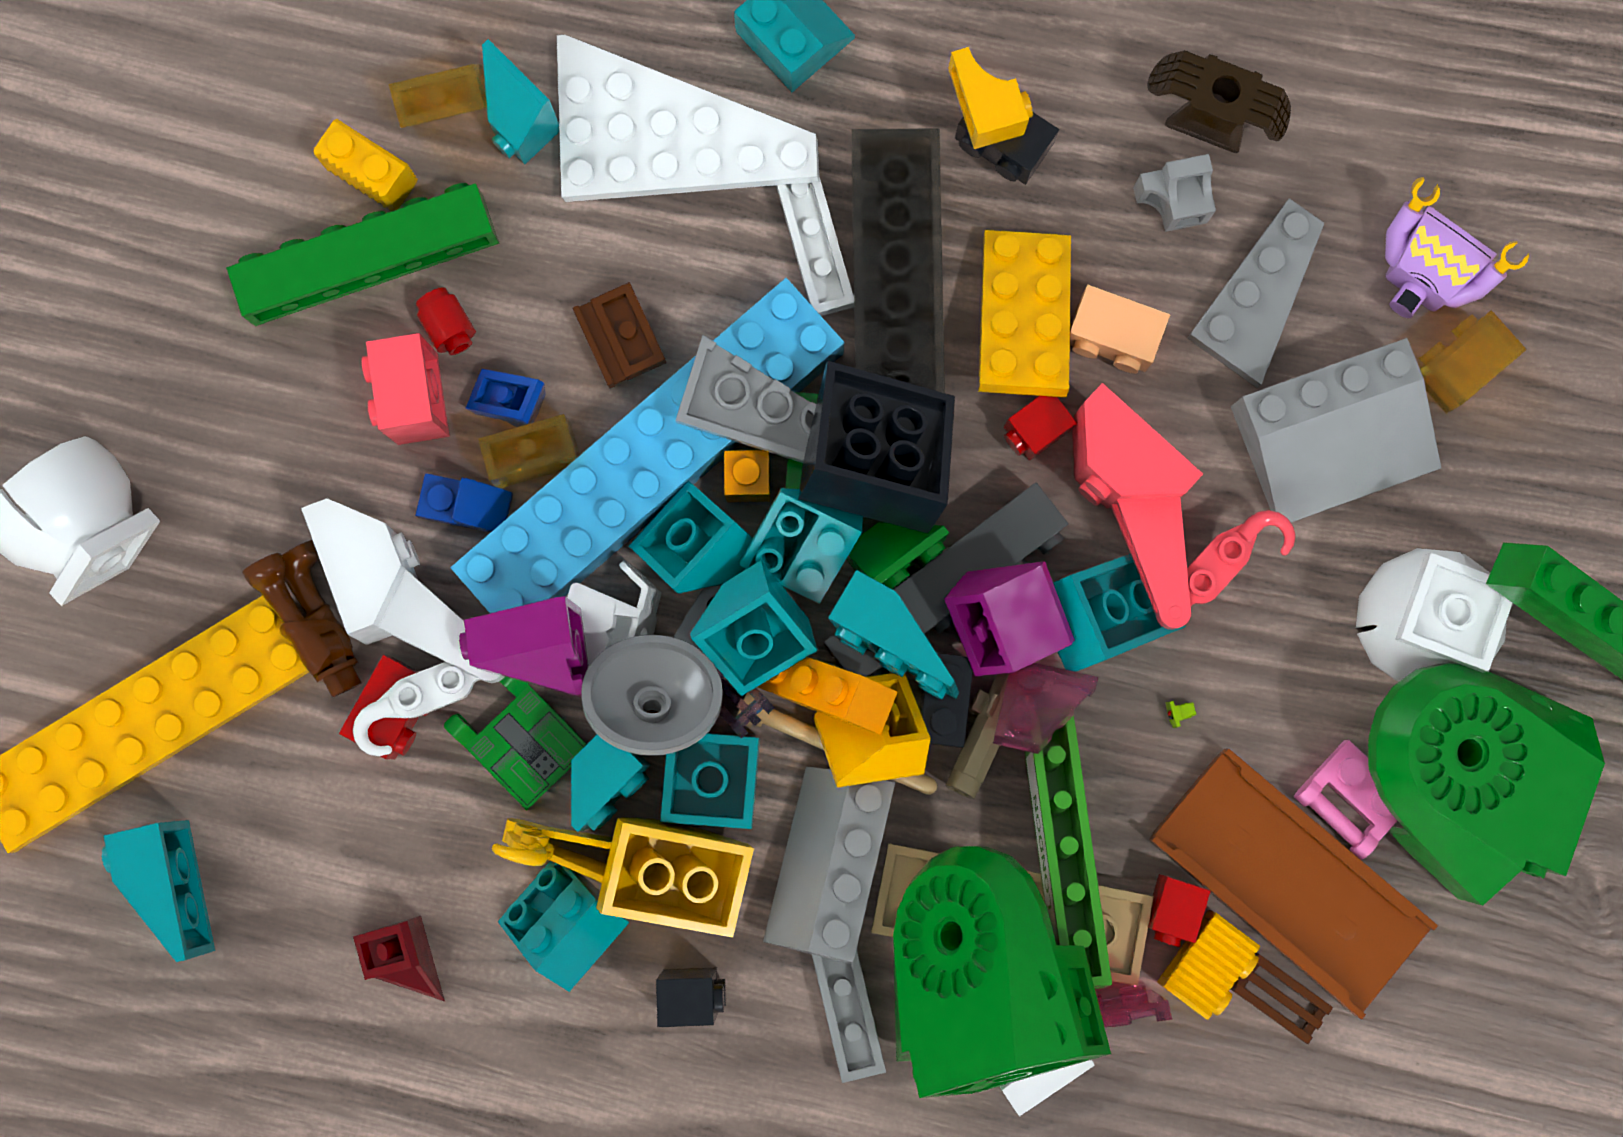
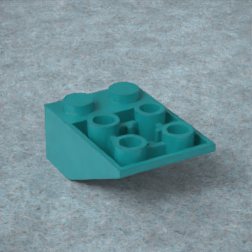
(879, 621)

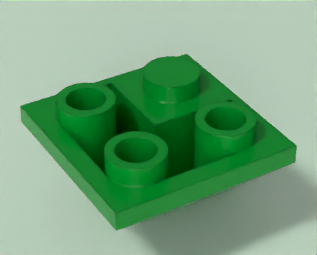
(890, 550)

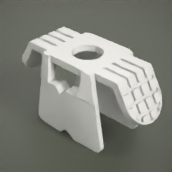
(612, 620)

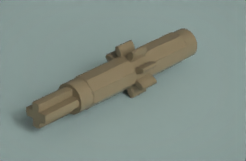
(978, 748)

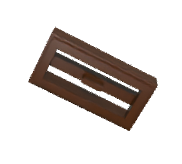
(1313, 1020)

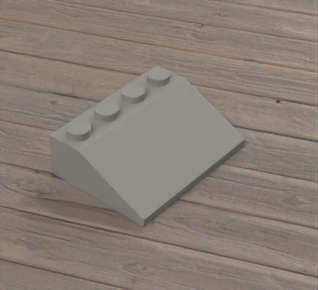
(1340, 431)

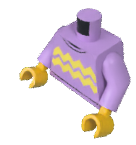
(1438, 260)

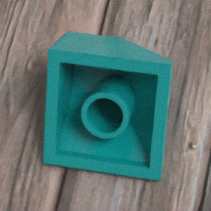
(515, 108)

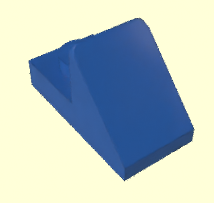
(507, 397)
(463, 503)

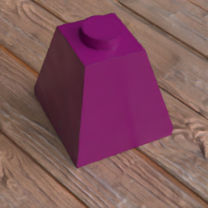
(530, 644)

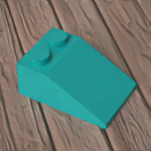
(1106, 613)
(163, 884)

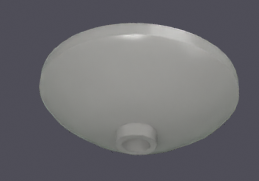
(647, 676)

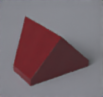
(400, 957)

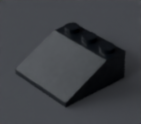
(879, 448)

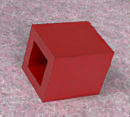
(1038, 426)
(1177, 910)

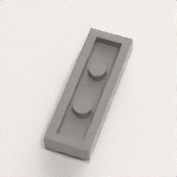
(849, 1018)

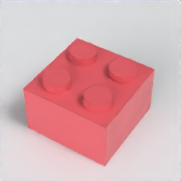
(405, 389)

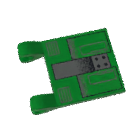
(523, 745)

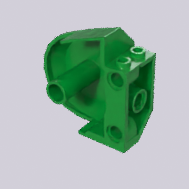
(1482, 777)
(984, 982)

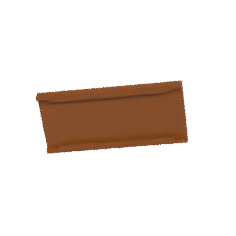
(1291, 881)

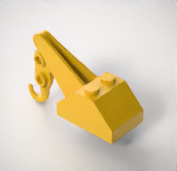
(652, 870)

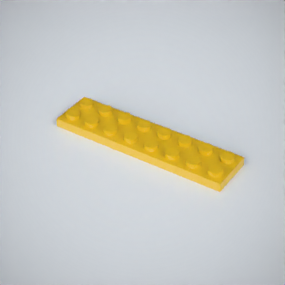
(143, 722)

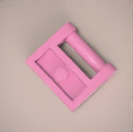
(1350, 778)

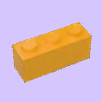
(834, 693)

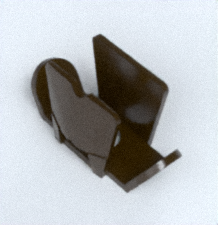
(1205, 116)

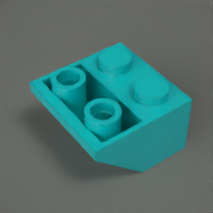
(803, 543)
(599, 779)
(560, 926)

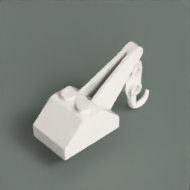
(381, 597)

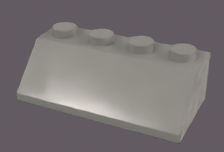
(828, 866)

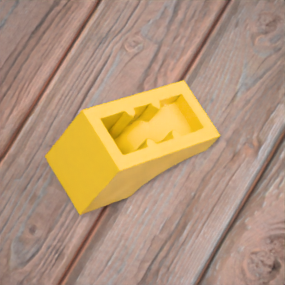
(990, 106)

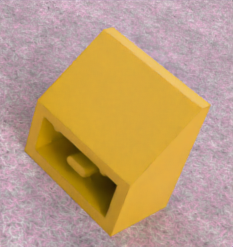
(868, 757)

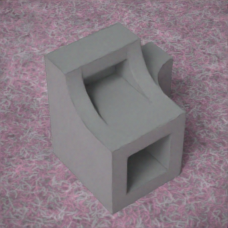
(1179, 192)

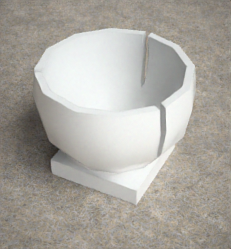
(75, 518)
(1431, 612)

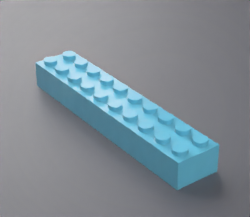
(637, 466)

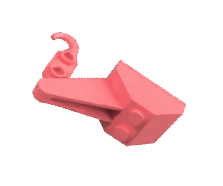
(1142, 479)

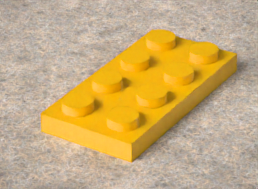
(1025, 314)

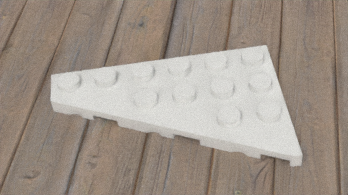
(655, 135)

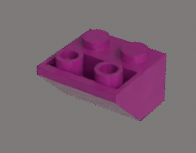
(1008, 617)

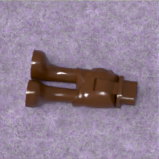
(317, 636)

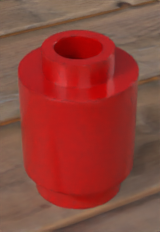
(445, 321)

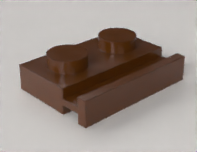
(619, 335)

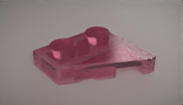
(1038, 703)
(1133, 1004)

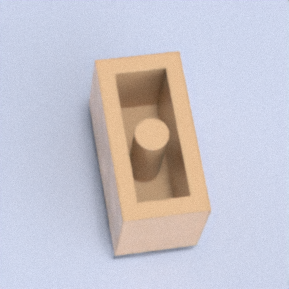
(1117, 330)

